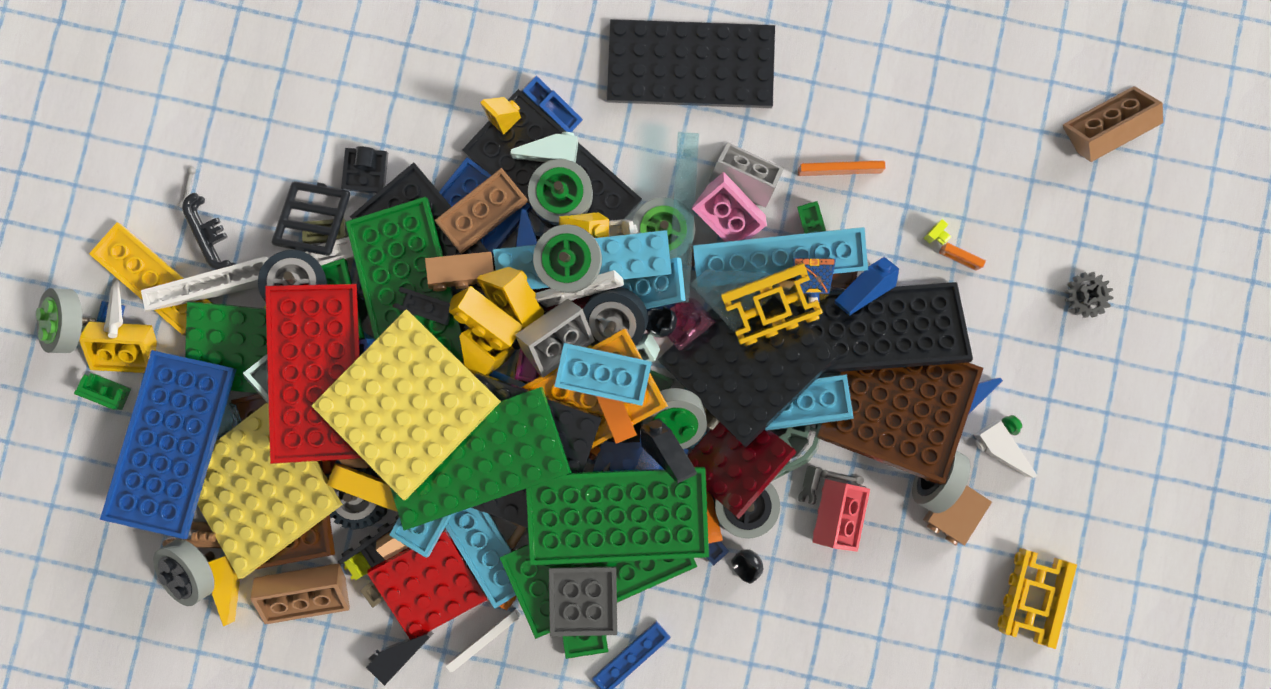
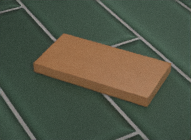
(481, 210)

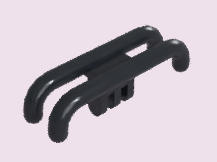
(204, 233)

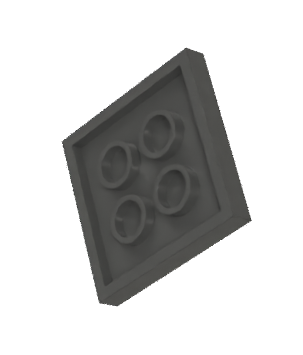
(583, 601)

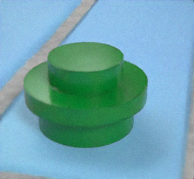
(1012, 424)

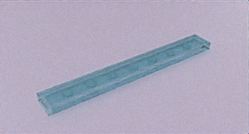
(683, 201)

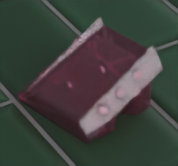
(691, 322)

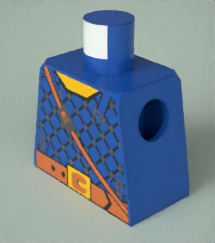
(820, 274)

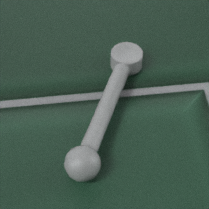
(191, 170)
(858, 480)

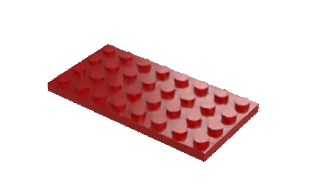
(308, 348)

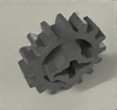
(1097, 291)

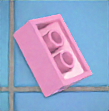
(729, 210)

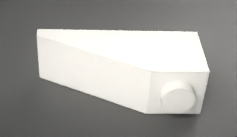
(999, 444)

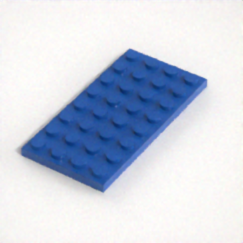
(168, 445)

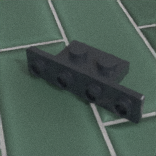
(368, 546)

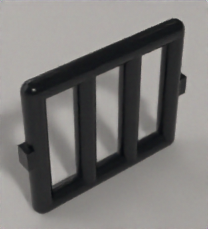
(290, 204)

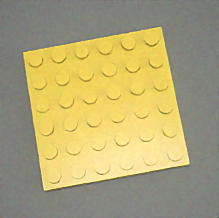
(405, 404)
(259, 504)

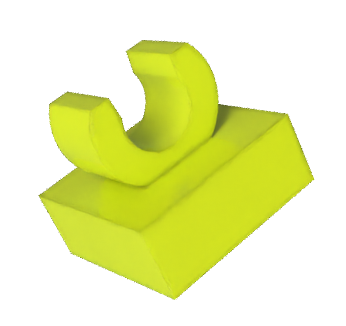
(938, 233)
(357, 566)

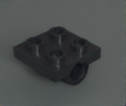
(364, 169)

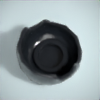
(661, 322)
(747, 565)

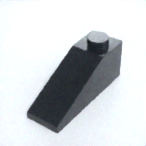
(665, 449)
(394, 657)

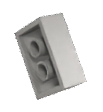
(749, 172)
(545, 337)

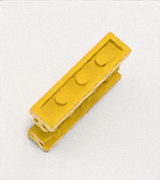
(765, 287)
(1054, 601)

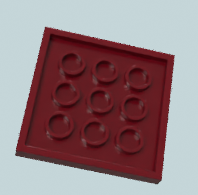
(739, 473)

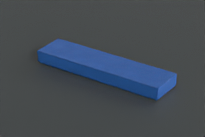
(631, 657)

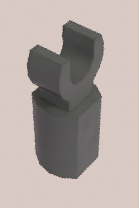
(810, 484)

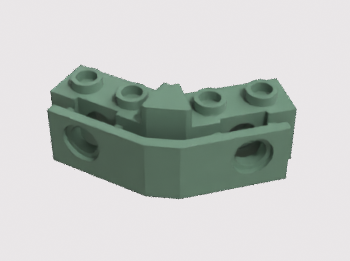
(798, 438)

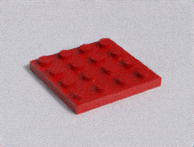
(427, 589)

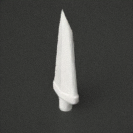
(114, 312)

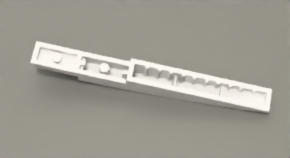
(225, 280)

